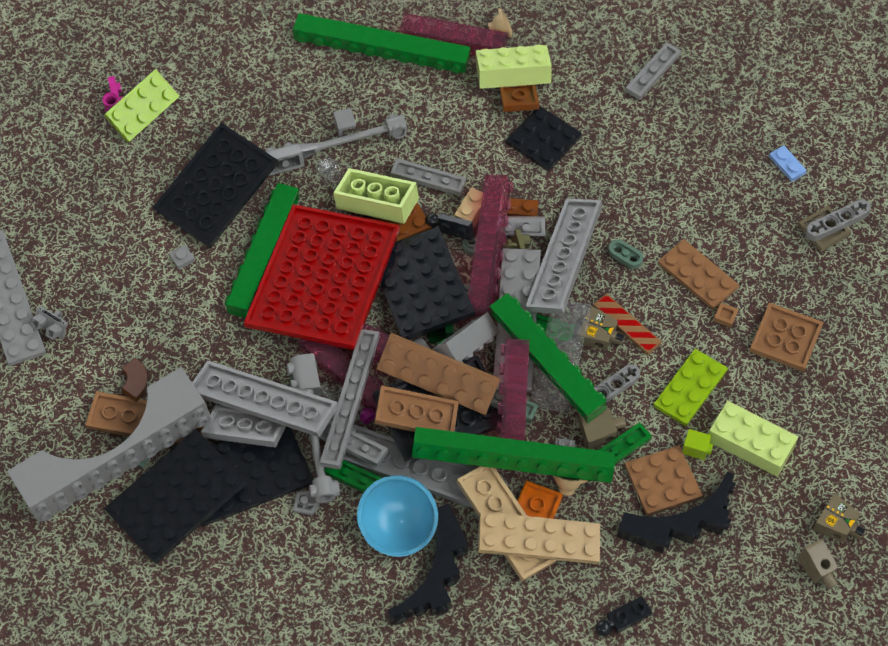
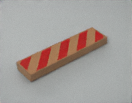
(628, 325)

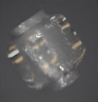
(329, 171)

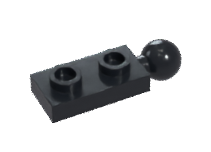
(451, 225)
(624, 617)

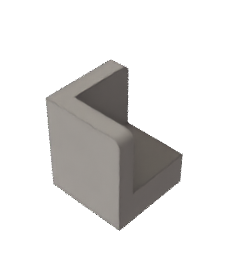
(344, 120)

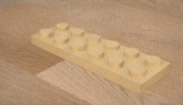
(489, 493)
(539, 537)

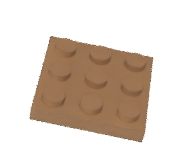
(786, 337)
(663, 480)

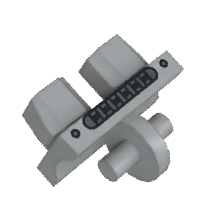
(52, 322)

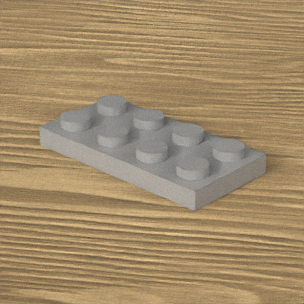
(241, 427)

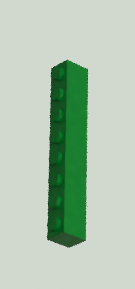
(261, 249)
(549, 358)

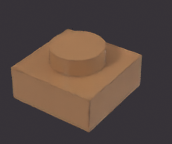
(726, 315)

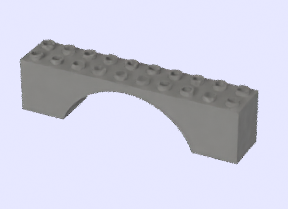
(55, 483)

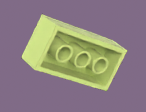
(513, 66)
(376, 195)
(752, 438)

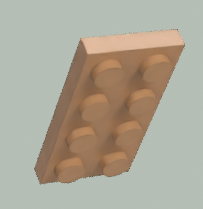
(698, 274)
(410, 410)

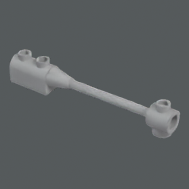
(292, 155)
(306, 379)

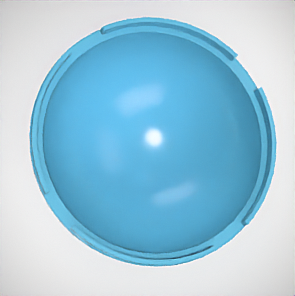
(397, 515)

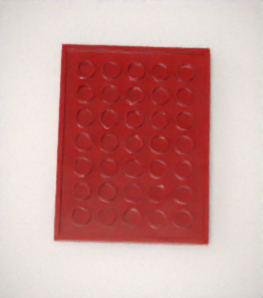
(322, 276)

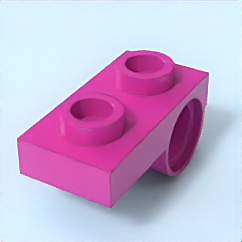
(112, 97)

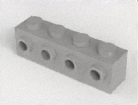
(469, 338)

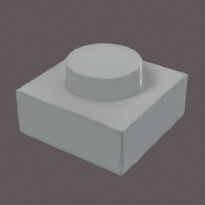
(181, 257)

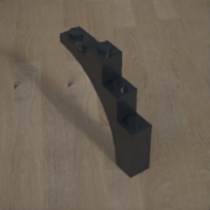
(658, 531)
(444, 572)

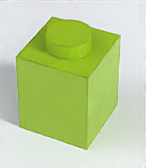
(697, 444)

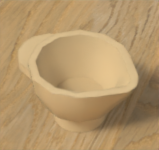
(501, 23)
(568, 485)

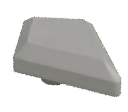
(305, 504)

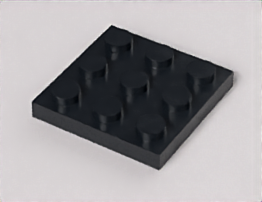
(544, 138)

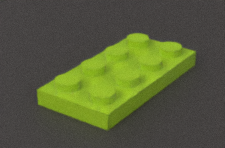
(141, 105)
(690, 387)

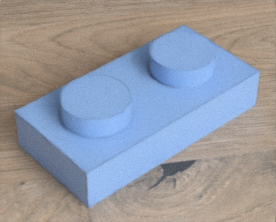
(787, 163)

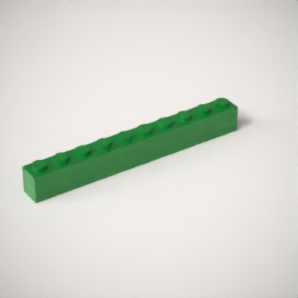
(381, 43)
(513, 454)

